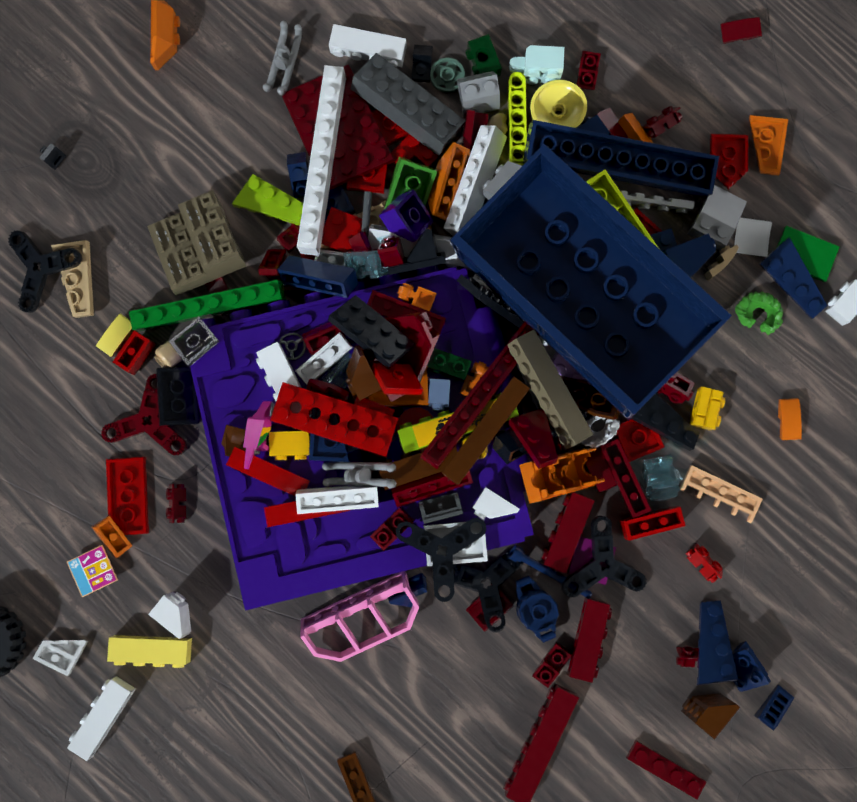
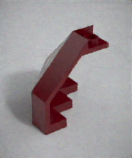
(421, 331)

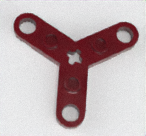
(135, 424)

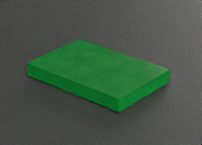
(815, 253)

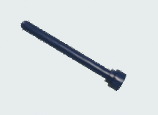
(517, 554)

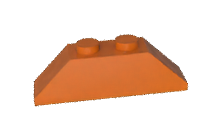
(163, 33)
(448, 177)

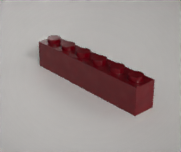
(541, 744)

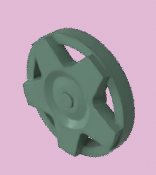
(446, 74)

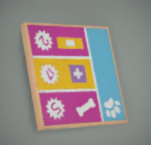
(92, 571)

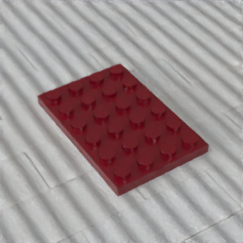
(359, 140)

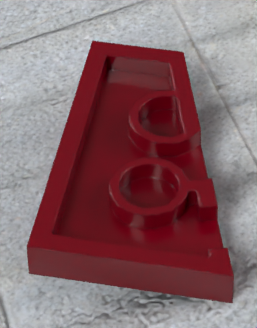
(535, 436)

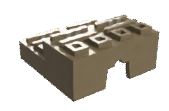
(196, 244)

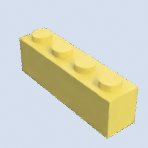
(149, 650)

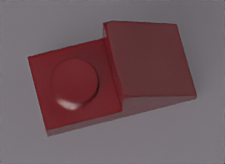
(271, 262)

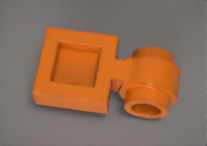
(421, 298)
(478, 370)

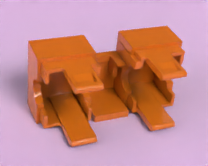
(564, 479)

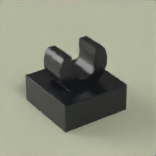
(52, 156)

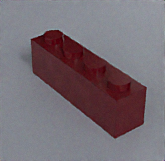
(625, 478)
(568, 532)
(588, 640)

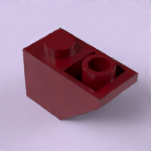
(391, 251)

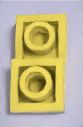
(115, 335)

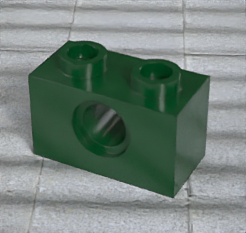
(483, 48)
(449, 365)

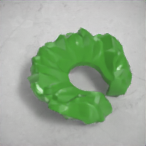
(760, 300)

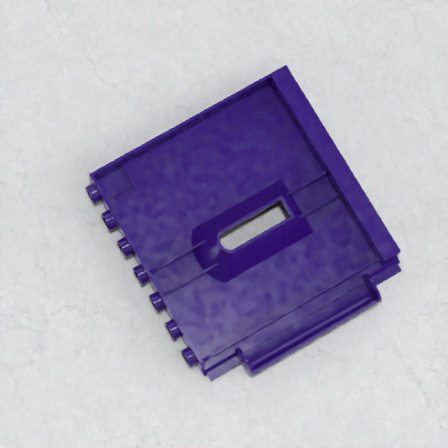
(337, 548)

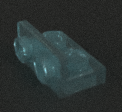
(365, 263)

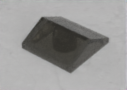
(194, 341)

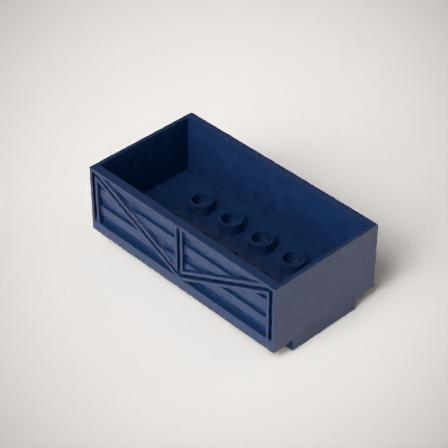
(588, 281)

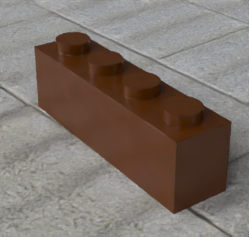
(413, 468)

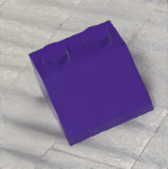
(406, 216)

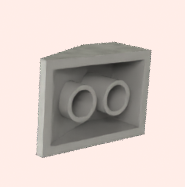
(718, 217)

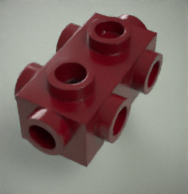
(678, 389)

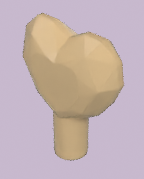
(500, 121)

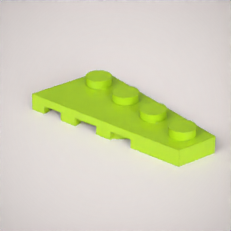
(268, 200)

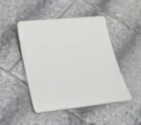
(753, 237)

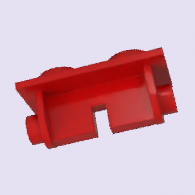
(710, 568)

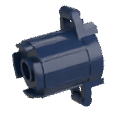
(536, 609)

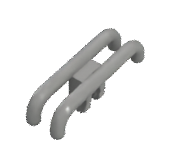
(284, 59)
(359, 474)

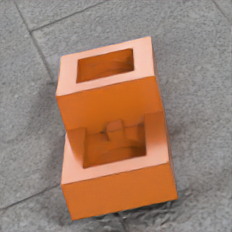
(790, 419)

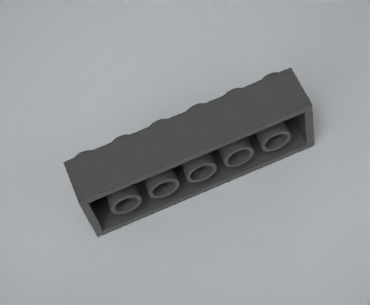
(407, 104)

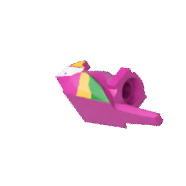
(257, 430)

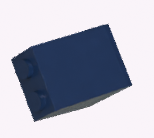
(692, 254)

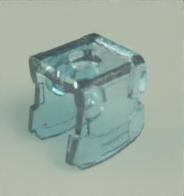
(661, 478)

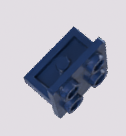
(748, 668)

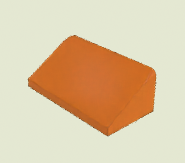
(633, 128)
(112, 536)

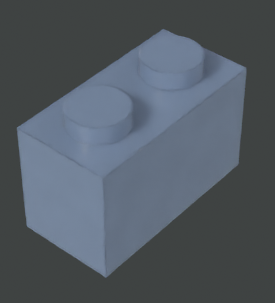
(439, 394)

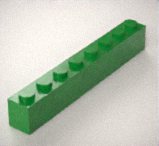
(207, 305)

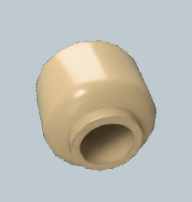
(167, 356)

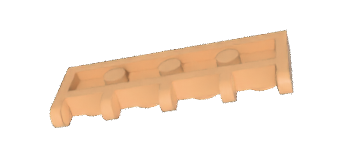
(722, 492)

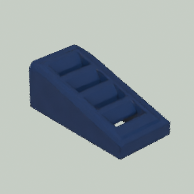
(777, 717)

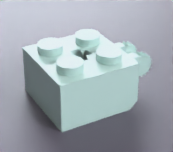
(539, 64)

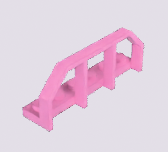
(355, 603)

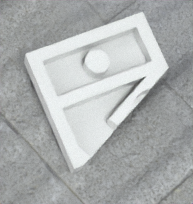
(60, 654)

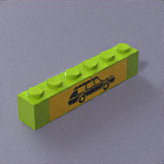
(421, 434)

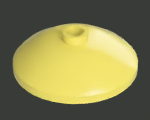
(559, 96)

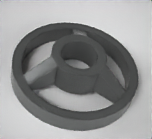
(296, 345)

